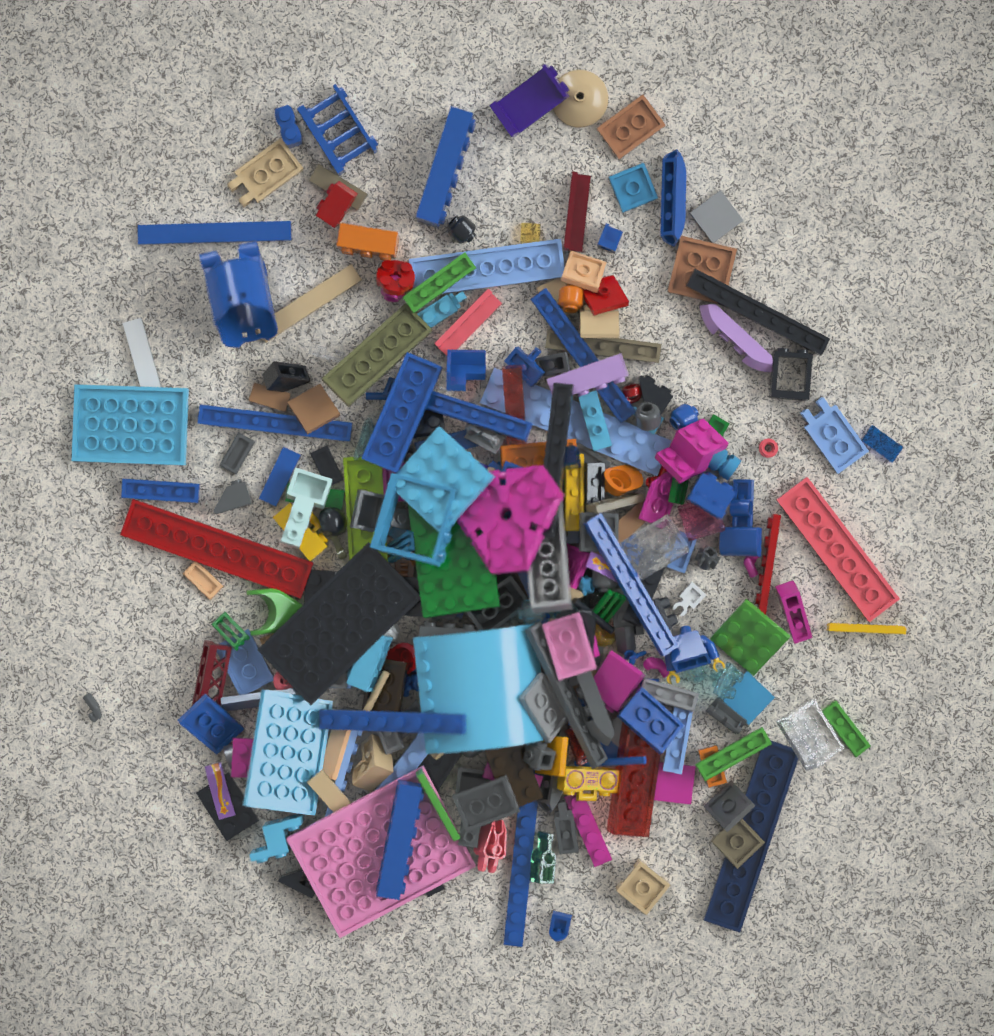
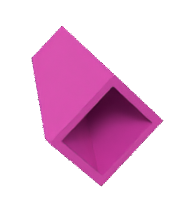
(617, 681)

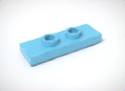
(595, 421)

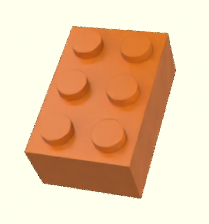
(367, 241)

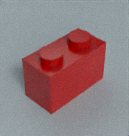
(336, 204)

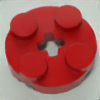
(398, 286)

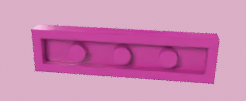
(589, 830)

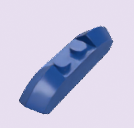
(673, 197)

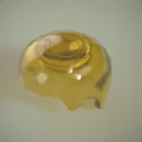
(603, 638)

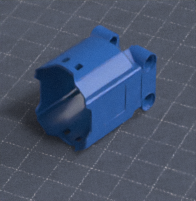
(240, 295)

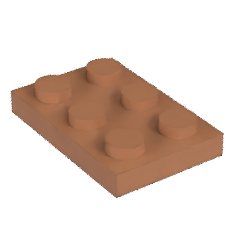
(631, 127)

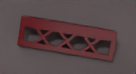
(577, 212)
(206, 668)

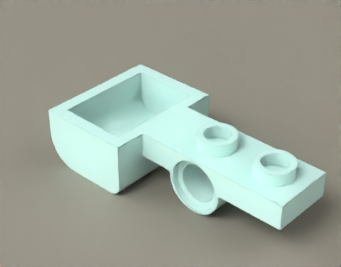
(308, 491)

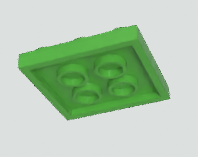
(750, 637)

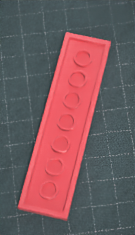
(838, 549)

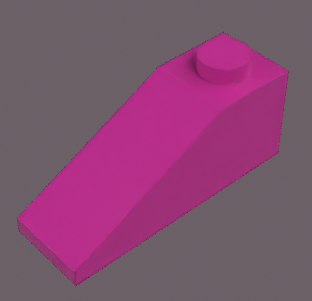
(794, 611)

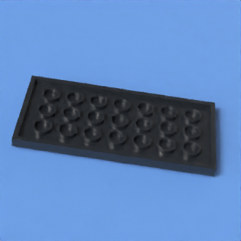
(339, 623)

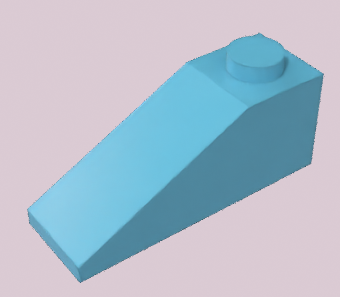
(367, 669)

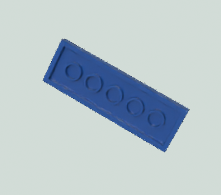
(402, 413)

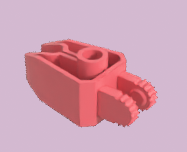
(491, 845)

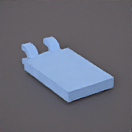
(833, 436)

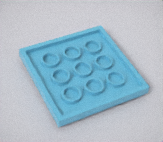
(446, 464)

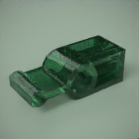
(543, 860)

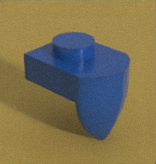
(559, 926)

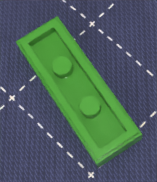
(845, 729)

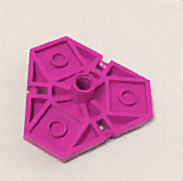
(510, 543)

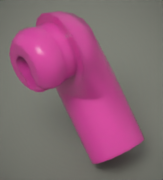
(749, 563)
(656, 663)

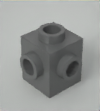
(539, 756)

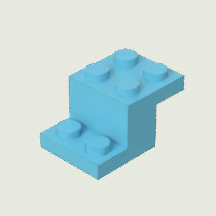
(275, 836)

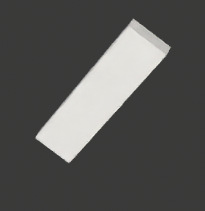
(141, 353)

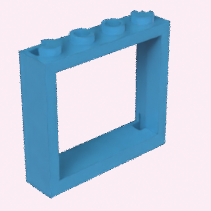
(386, 516)

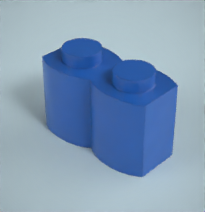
(289, 130)

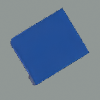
(609, 238)

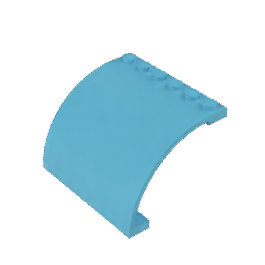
(481, 678)

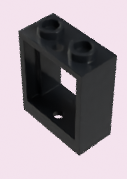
(790, 395)

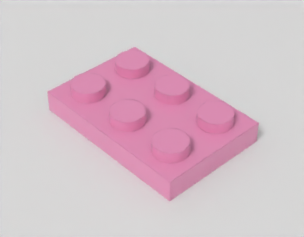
(569, 646)

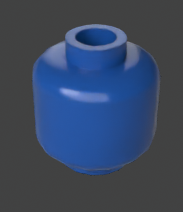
(683, 416)

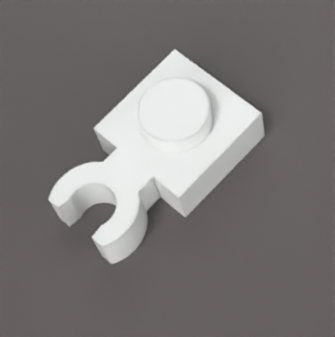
(691, 597)

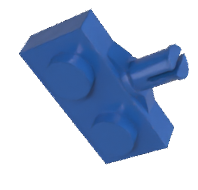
(530, 370)

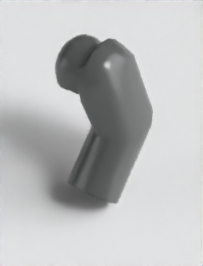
(94, 706)

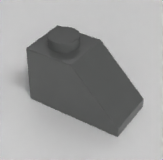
(234, 497)

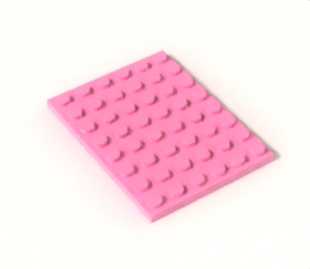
(346, 853)

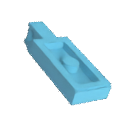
(442, 309)

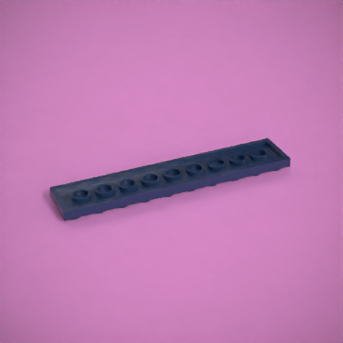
(767, 792)

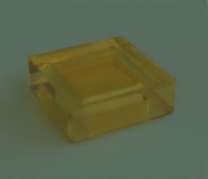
(530, 233)

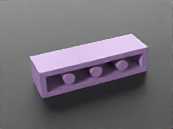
(593, 375)

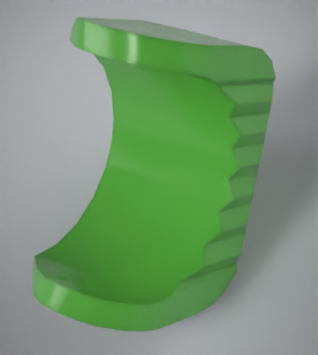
(280, 608)

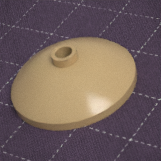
(590, 108)

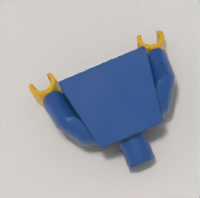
(693, 652)

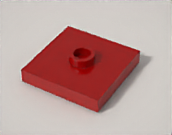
(608, 298)

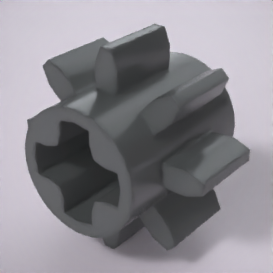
(707, 558)

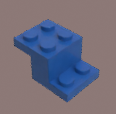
(711, 495)

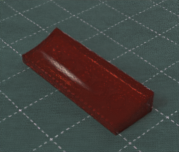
(633, 803)

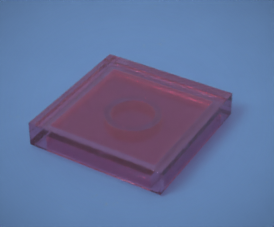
(698, 522)

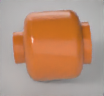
(570, 298)

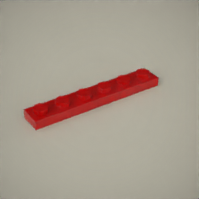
(767, 562)

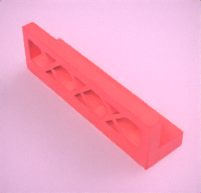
(468, 322)

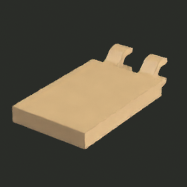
(266, 173)

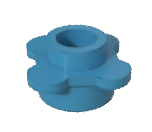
(586, 585)

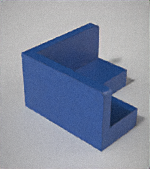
(464, 366)

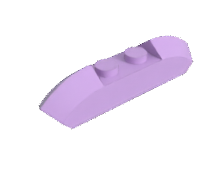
(755, 354)

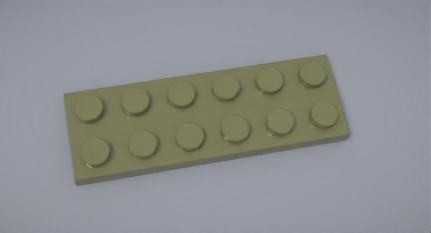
(376, 355)

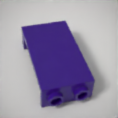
(530, 100)

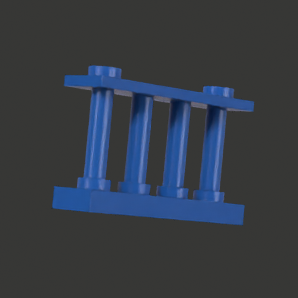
(329, 146)

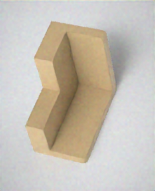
(374, 765)

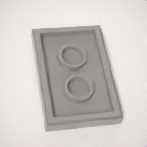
(543, 707)

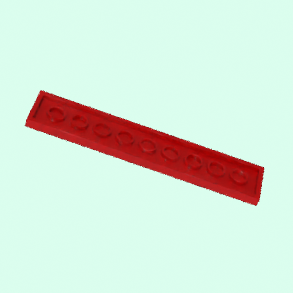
(216, 548)

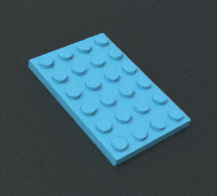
(130, 424)
(286, 753)

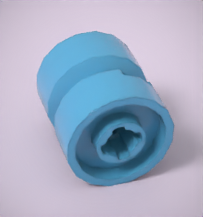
(724, 464)

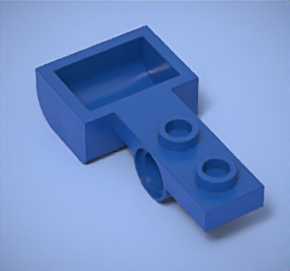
(742, 537)

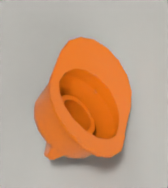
(622, 479)

